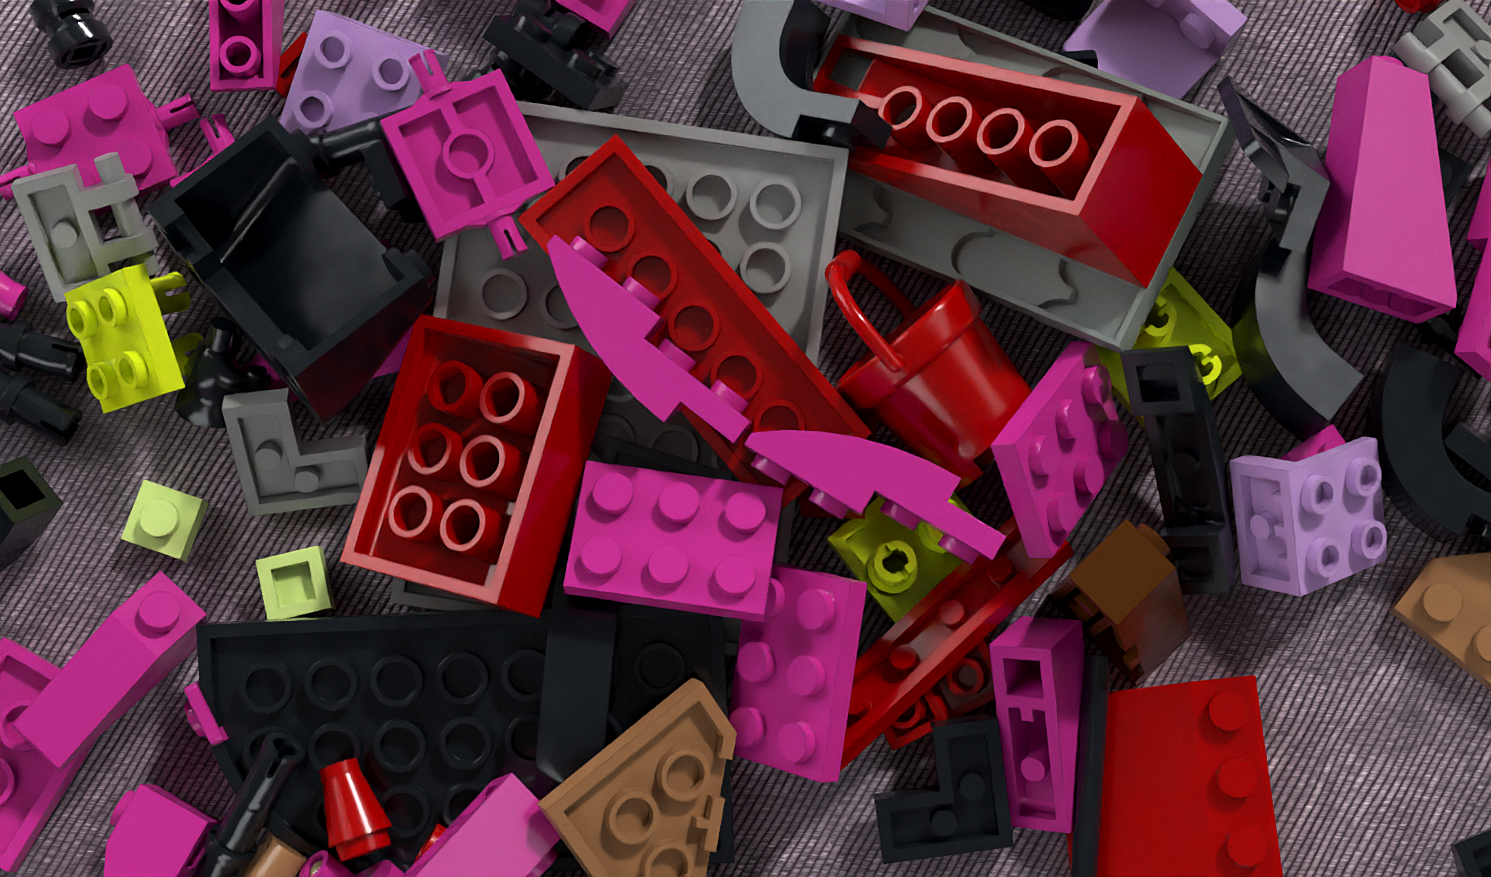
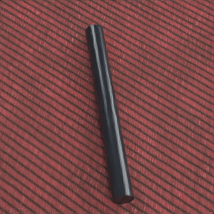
(1090, 766)

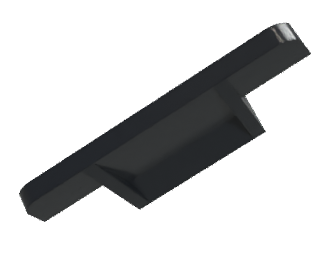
(1292, 173)

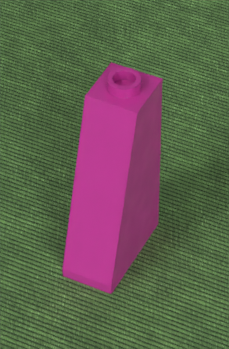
(1384, 214)

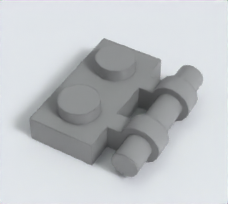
(1462, 43)
(66, 230)

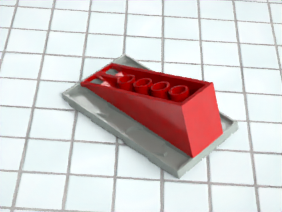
(1021, 170)

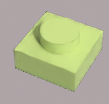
(164, 520)
(295, 584)

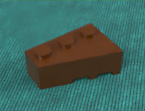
(1127, 600)

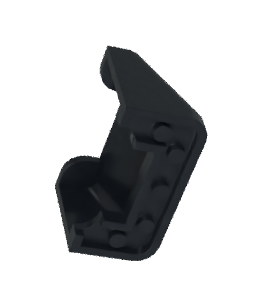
(293, 266)

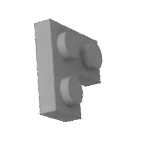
(281, 470)

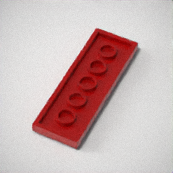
(703, 302)

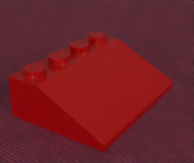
(479, 463)
(1187, 784)

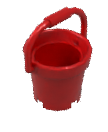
(934, 376)

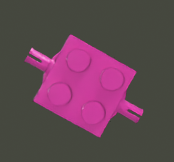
(101, 119)
(467, 155)

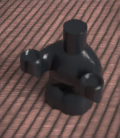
(215, 373)

